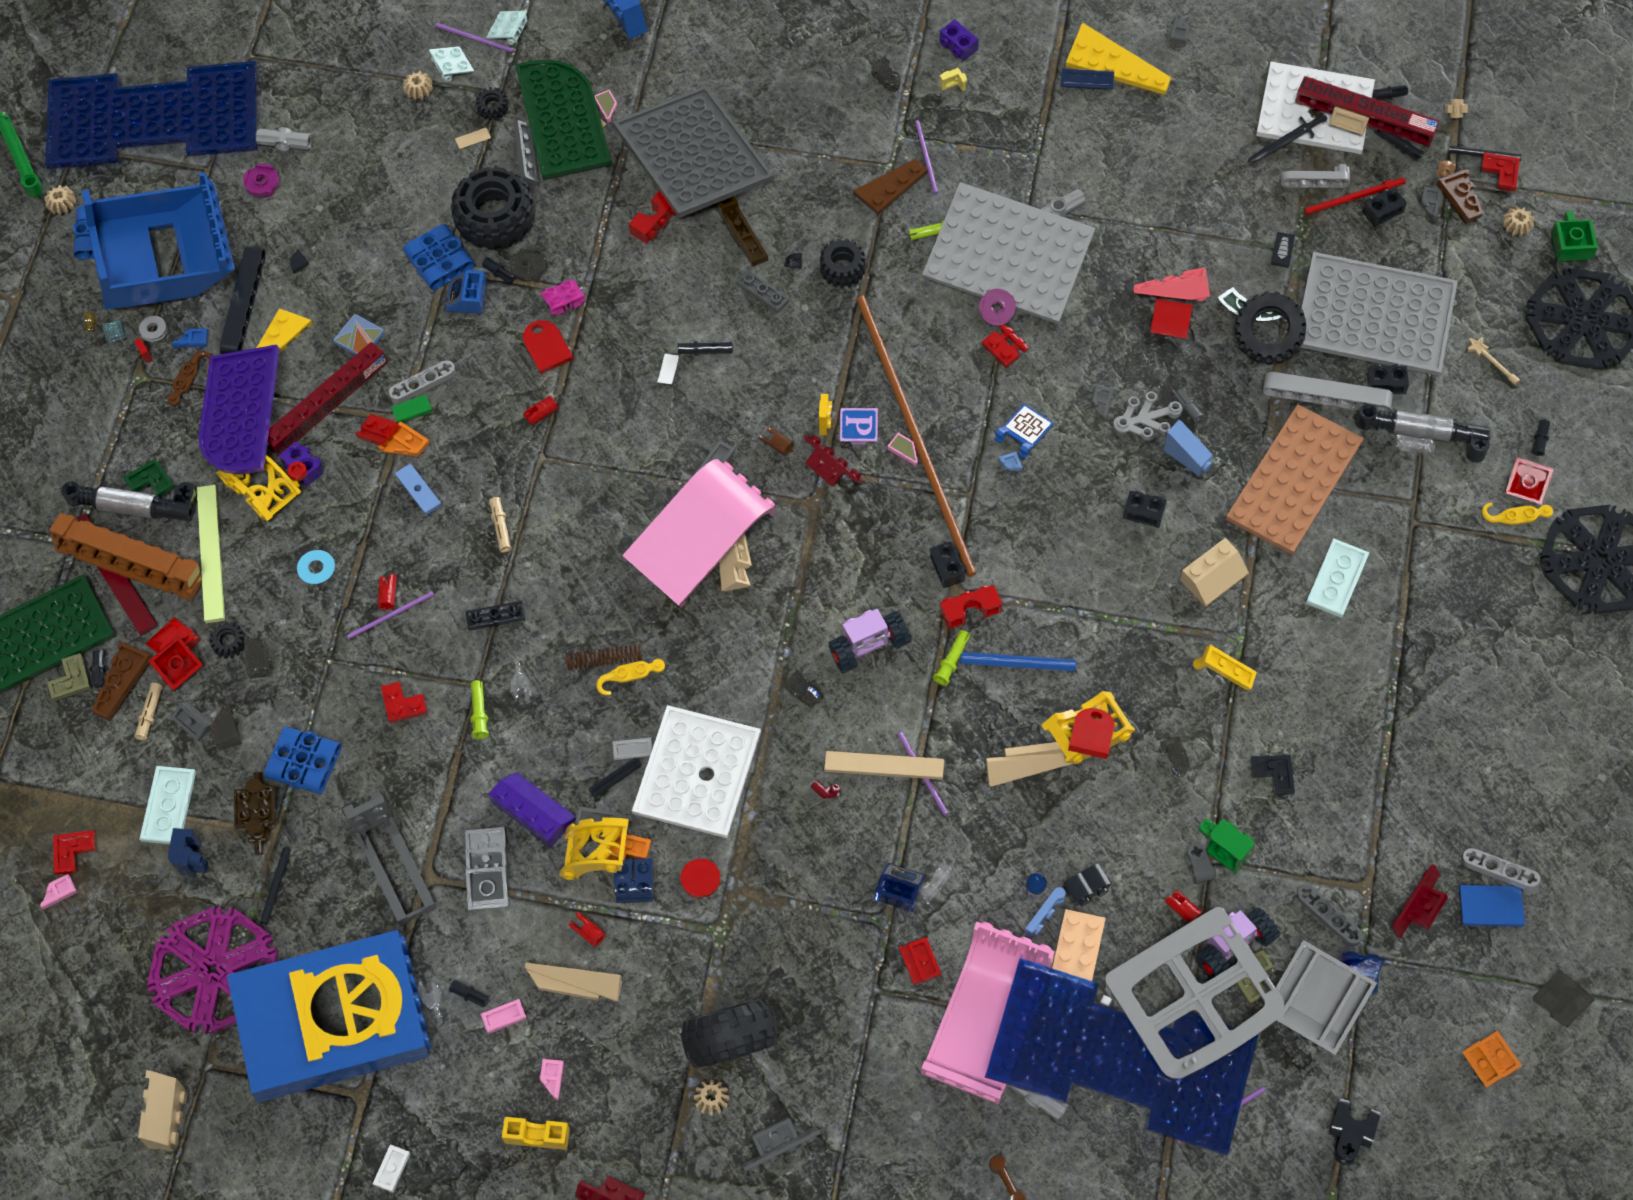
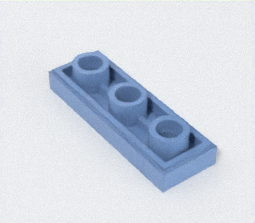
(412, 483)

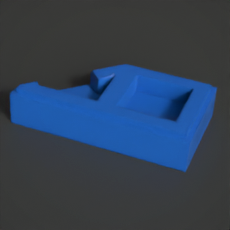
(192, 338)

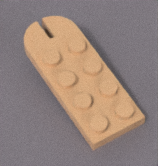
(1079, 944)

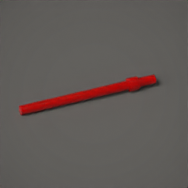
(1353, 196)

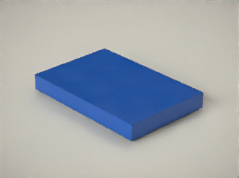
(1491, 906)

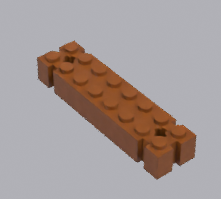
(126, 556)

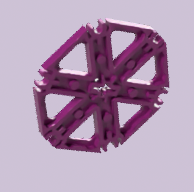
(197, 959)

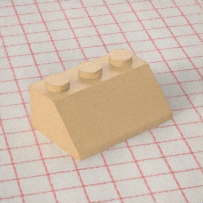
(1214, 572)

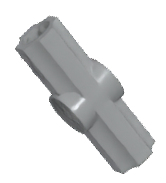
(283, 139)
(1067, 203)
(1053, 1108)

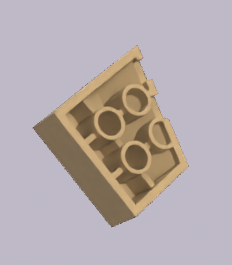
(162, 1112)

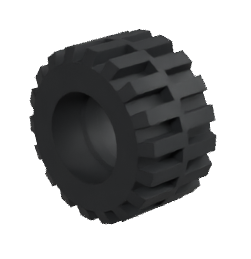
(839, 251)

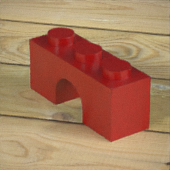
(646, 227)
(984, 599)

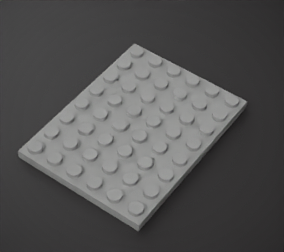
(1010, 247)
(1377, 313)

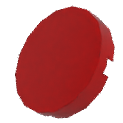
(700, 878)

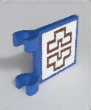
(1026, 428)

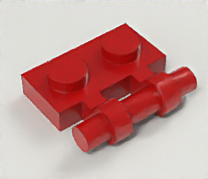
(1000, 349)

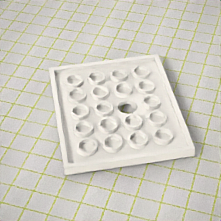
(1281, 113)
(682, 749)

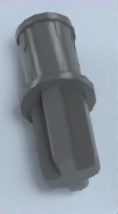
(1189, 405)

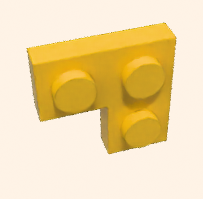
(825, 410)

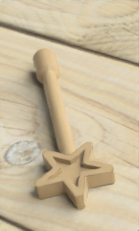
(1479, 348)

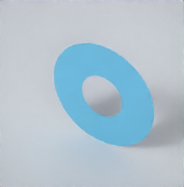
(306, 559)

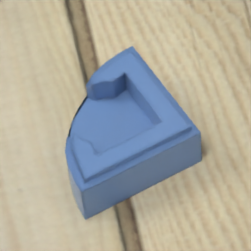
(1011, 462)

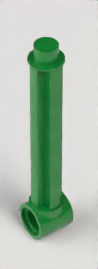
(28, 178)

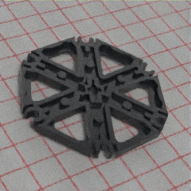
(1572, 317)
(1588, 558)

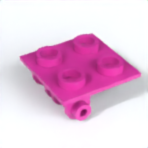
(562, 295)

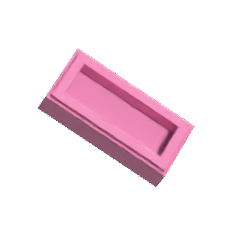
(503, 1016)

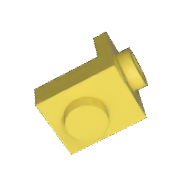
(953, 78)

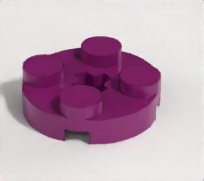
(265, 188)
(1003, 315)

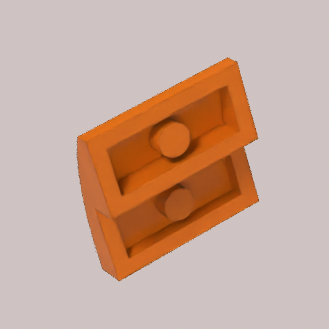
(1492, 1059)

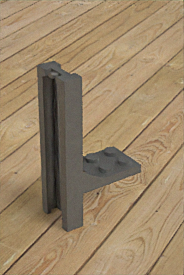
(369, 816)

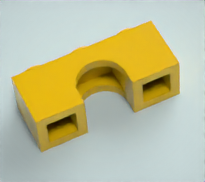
(549, 1135)

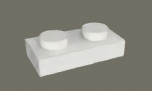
(391, 1168)

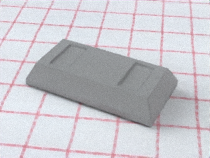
(632, 748)

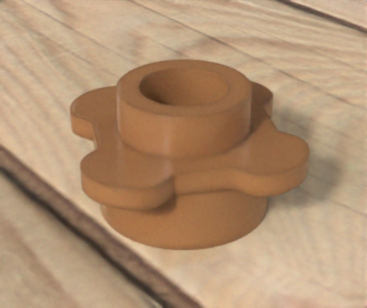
(1445, 165)

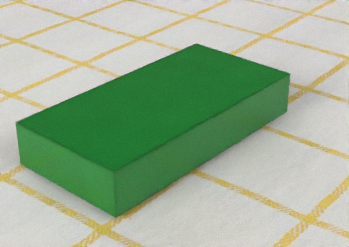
(412, 409)

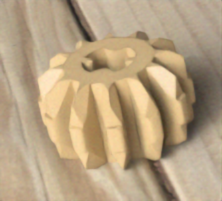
(417, 85)
(60, 200)
(1518, 221)
(706, 1103)

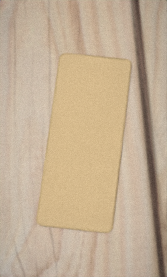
(472, 138)

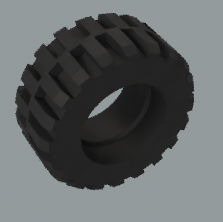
(1270, 303)

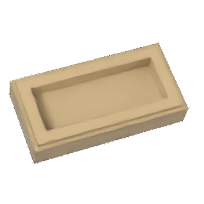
(1349, 120)

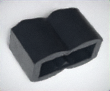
(1087, 885)

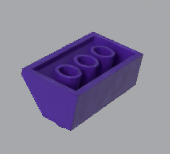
(531, 808)

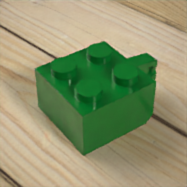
(1574, 239)
(1227, 844)

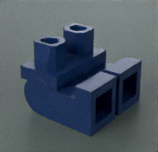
(182, 853)
(634, 890)

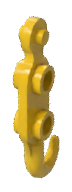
(1517, 515)
(630, 672)

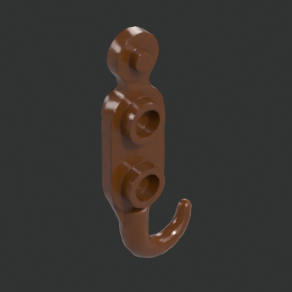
(185, 377)

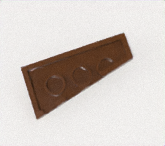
(889, 187)
(124, 673)

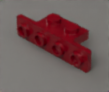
(827, 464)
(1422, 905)
(609, 1190)

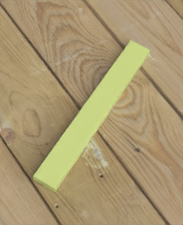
(210, 554)

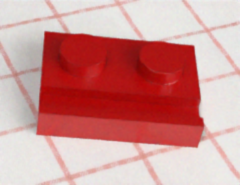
(377, 430)
(920, 961)

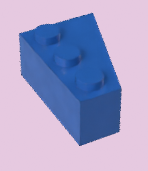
(629, 16)

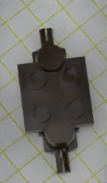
(255, 811)

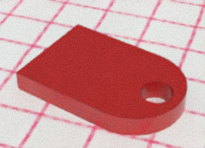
(547, 347)
(1092, 735)

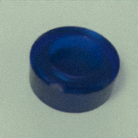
(1036, 883)

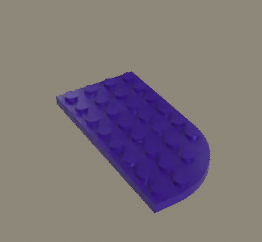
(238, 409)

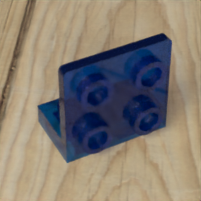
(1366, 965)

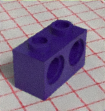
(958, 40)
(295, 450)

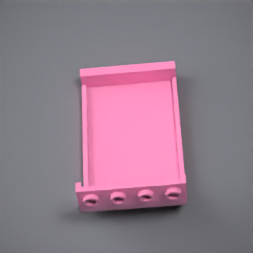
(697, 529)
(976, 1009)

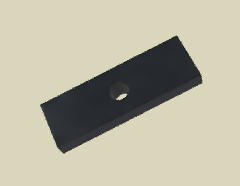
(484, 617)

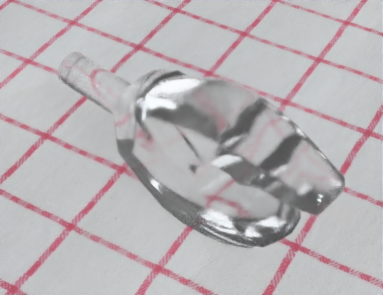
(518, 682)
(431, 1000)

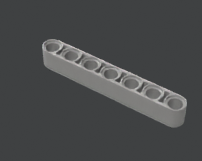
(1325, 392)

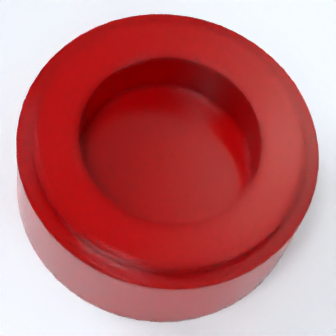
(297, 471)

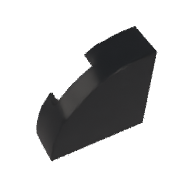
(794, 260)
(298, 261)

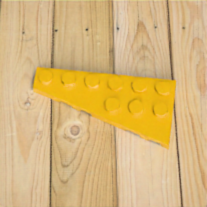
(1098, 52)

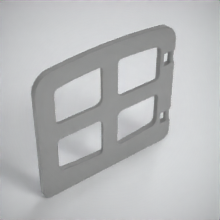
(1196, 995)

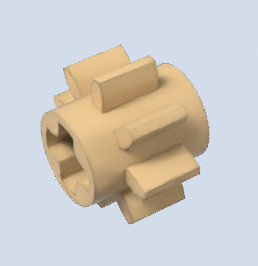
(1456, 108)

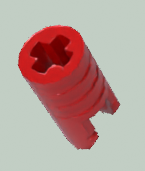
(540, 410)
(386, 592)
(1183, 906)
(588, 931)

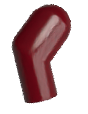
(826, 792)

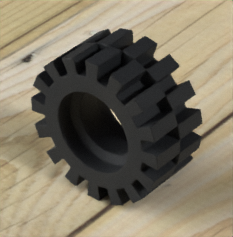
(495, 111)
(220, 632)

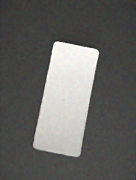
(668, 369)

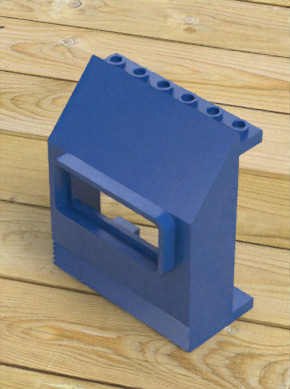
(124, 247)

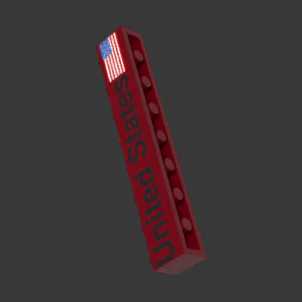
(1381, 115)
(325, 398)

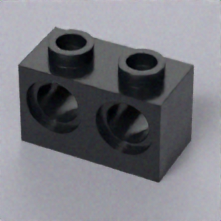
(1387, 205)
(1387, 375)
(1143, 513)
(944, 565)

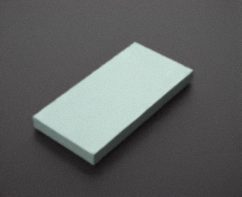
(1337, 578)
(167, 803)

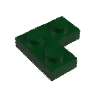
(152, 475)

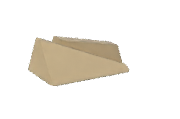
(733, 566)
(1024, 762)
(575, 981)

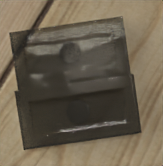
(1563, 998)

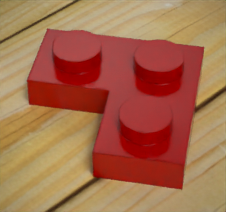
(1505, 166)
(401, 708)
(67, 846)

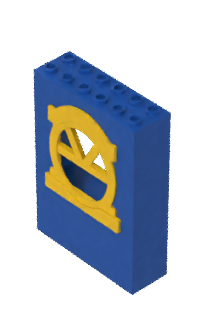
(286, 1047)

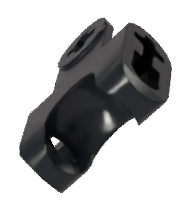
(1352, 1132)

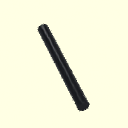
(1479, 152)
(275, 886)

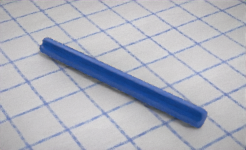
(1018, 661)

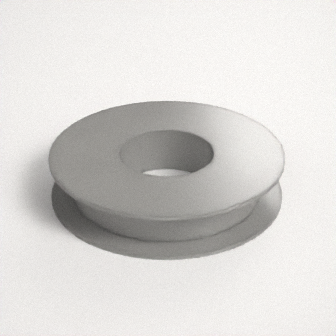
(153, 321)

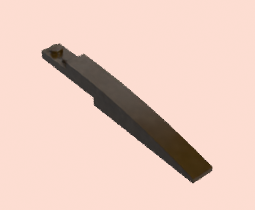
(741, 231)

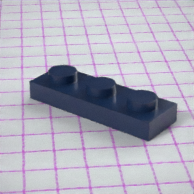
(1087, 78)

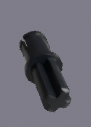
(1390, 92)
(498, 270)
(1541, 437)
(97, 668)
(468, 993)

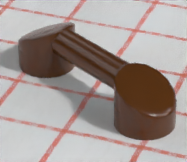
(997, 1165)

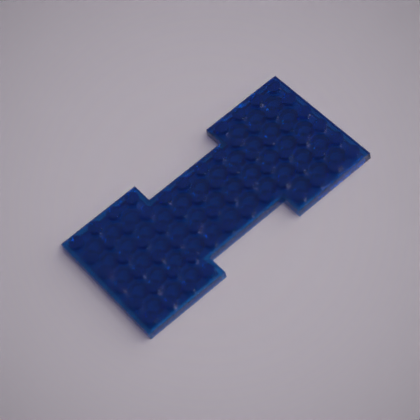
(96, 117)
(1062, 1038)

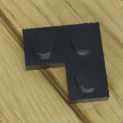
(1277, 767)

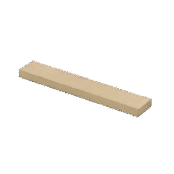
(884, 765)

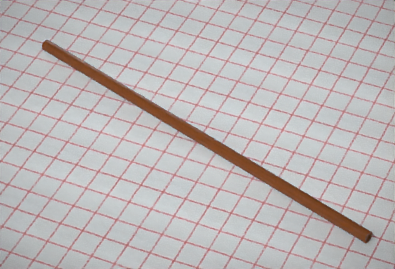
(916, 436)

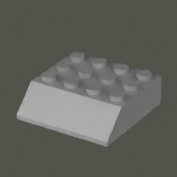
(1322, 997)

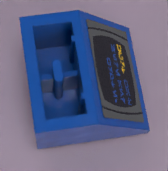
(467, 292)

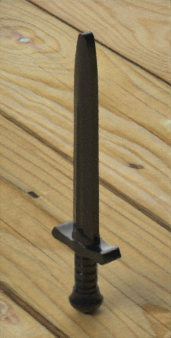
(1289, 137)

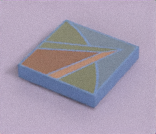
(358, 334)

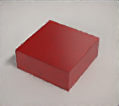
(143, 350)

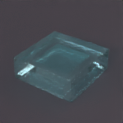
(114, 331)

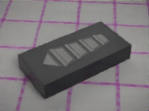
(1283, 249)

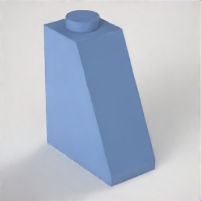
(1187, 449)

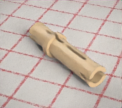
(498, 517)
(146, 718)

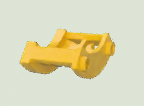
(261, 503)
(1059, 725)
(577, 837)

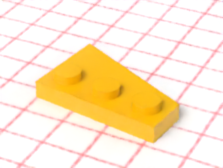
(284, 329)

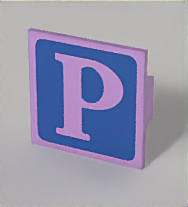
(858, 425)

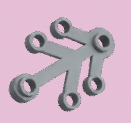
(1146, 418)

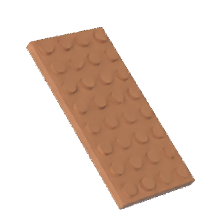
(1294, 479)

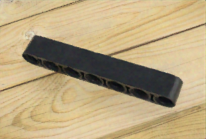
(242, 300)

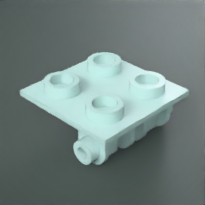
(508, 25)
(450, 62)

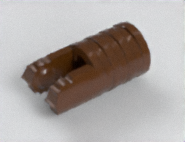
(778, 441)

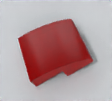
(1171, 319)

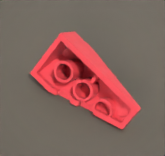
(1190, 285)

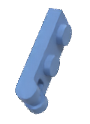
(1045, 912)

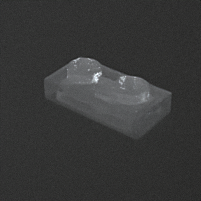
(1421, 445)
(940, 878)

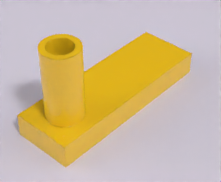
(1226, 667)

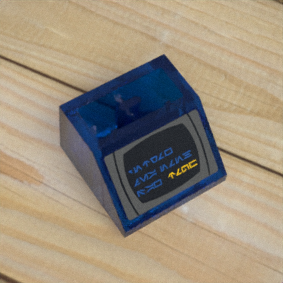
(899, 887)

